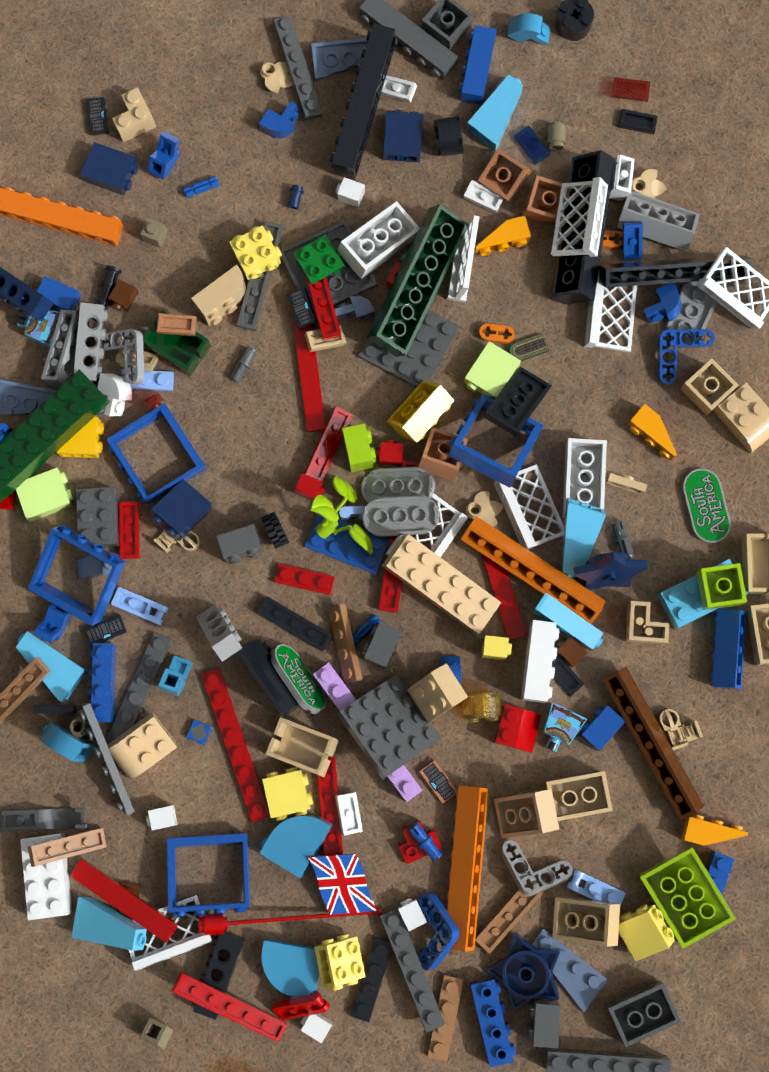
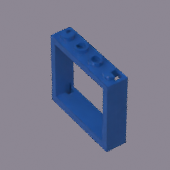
(138, 425)
(482, 463)
(61, 599)
(173, 843)

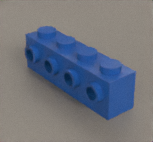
(478, 64)
(729, 649)
(103, 681)
(491, 1022)

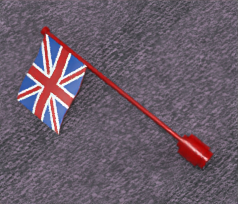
(341, 888)

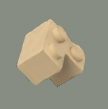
(136, 119)
(639, 627)

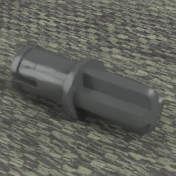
(243, 364)
(623, 538)

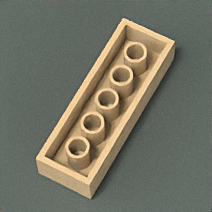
(441, 584)

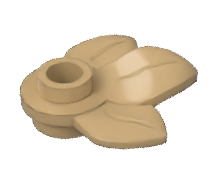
(278, 78)
(650, 186)
(487, 508)

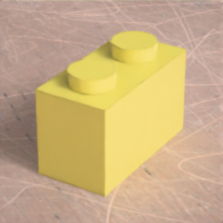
(496, 648)

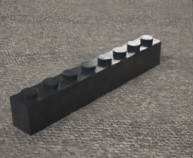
(664, 271)

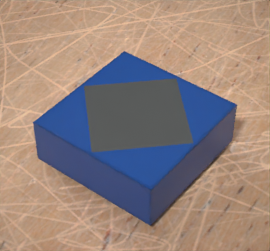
(199, 732)

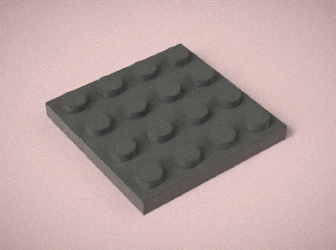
(343, 284)
(423, 356)
(388, 726)

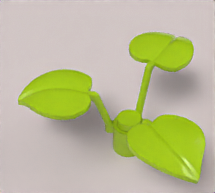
(329, 525)

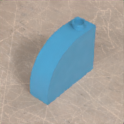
(66, 743)
(295, 841)
(290, 967)

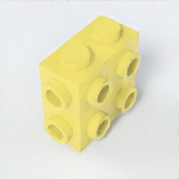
(256, 252)
(287, 793)
(645, 932)
(339, 962)

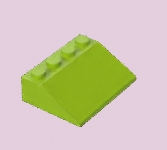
(687, 897)

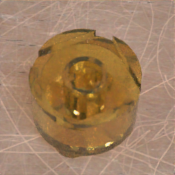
(482, 706)

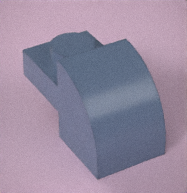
(359, 307)
(92, 567)

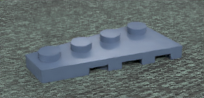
(336, 56)
(21, 398)
(573, 973)

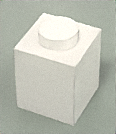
(350, 192)
(161, 818)
(411, 914)
(316, 1026)

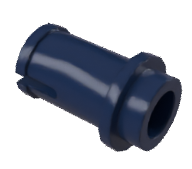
(295, 196)

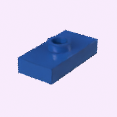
(632, 240)

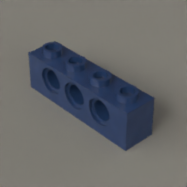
(23, 296)

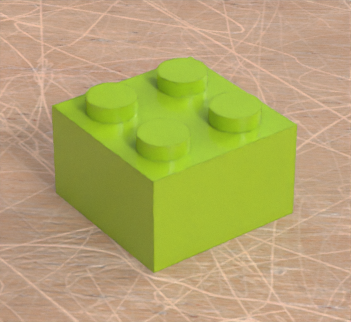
(358, 447)
(721, 586)

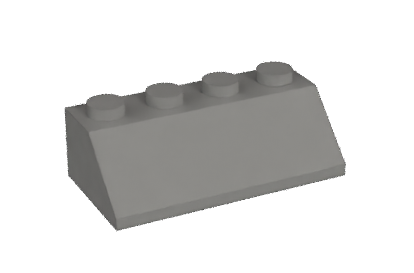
(660, 220)

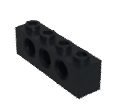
(233, 945)

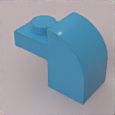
(527, 27)
(175, 677)

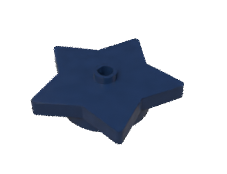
(609, 570)
(524, 986)

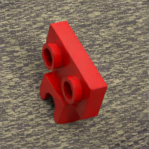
(410, 848)

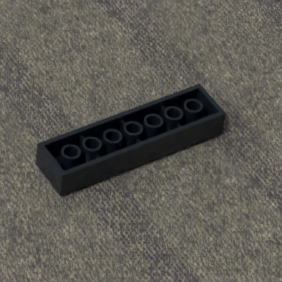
(364, 101)
(578, 274)

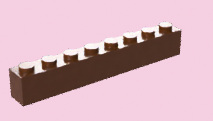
(653, 743)

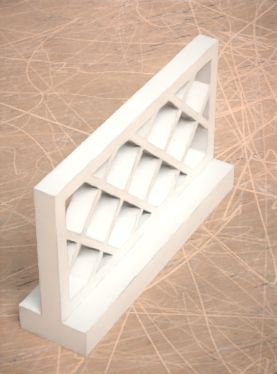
(594, 218)
(462, 264)
(726, 299)
(594, 319)
(516, 516)
(448, 533)
(175, 948)

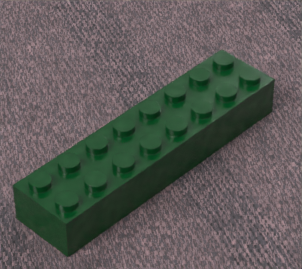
(417, 281)
(48, 430)

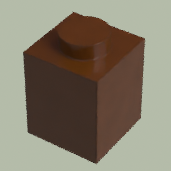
(122, 296)
(570, 651)

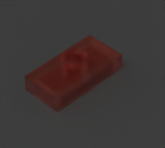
(630, 89)
(153, 401)

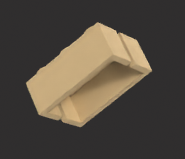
(755, 563)
(302, 747)

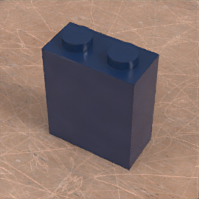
(403, 136)
(109, 169)
(180, 510)

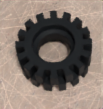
(275, 530)

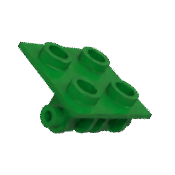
(319, 259)

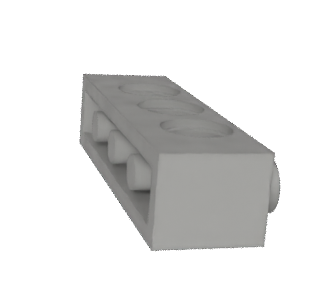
(87, 312)
(61, 355)
(219, 632)

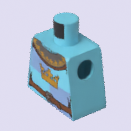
(40, 331)
(561, 726)

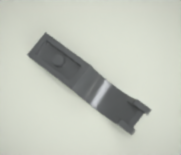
(43, 819)

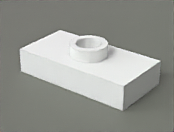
(399, 89)
(483, 197)
(348, 813)

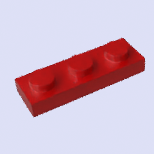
(129, 530)
(304, 579)

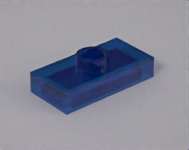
(532, 145)

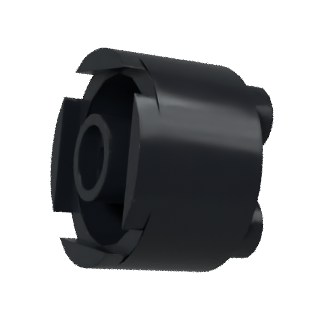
(574, 19)
(448, 136)

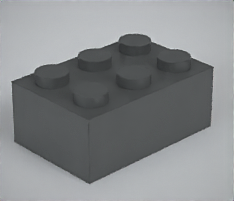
(99, 515)
(642, 1013)

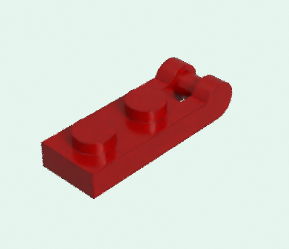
(301, 1006)

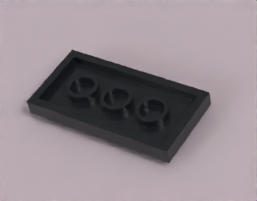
(517, 401)

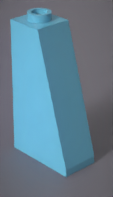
(494, 115)
(580, 533)
(568, 622)
(64, 673)
(106, 926)

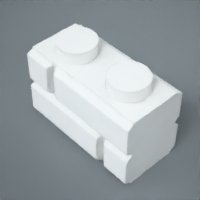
(622, 177)

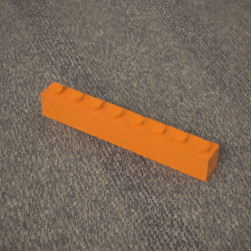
(60, 216)
(533, 569)
(467, 863)

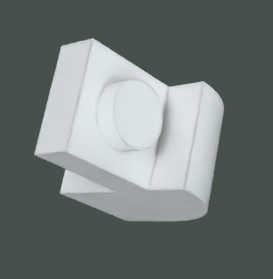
(117, 392)

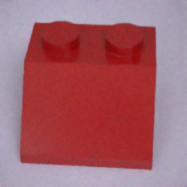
(517, 728)

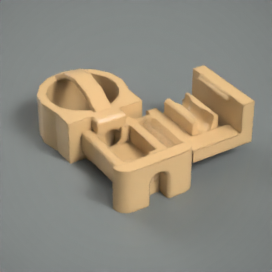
(168, 541)
(679, 735)

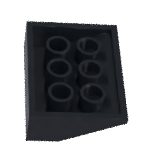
(258, 660)

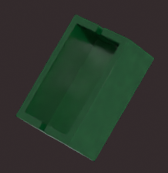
(178, 350)

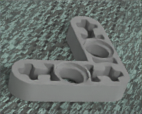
(129, 347)
(528, 875)

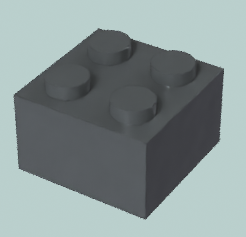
(447, 22)
(240, 544)
(382, 645)
(544, 1023)

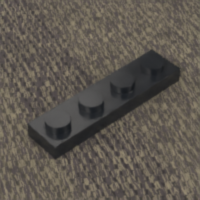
(295, 623)
(371, 983)

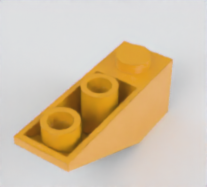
(511, 233)
(651, 427)
(706, 833)

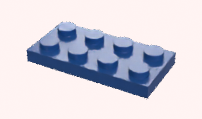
(346, 549)

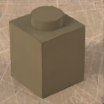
(154, 232)
(156, 1033)

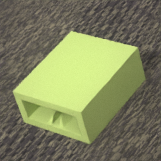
(491, 371)
(44, 494)

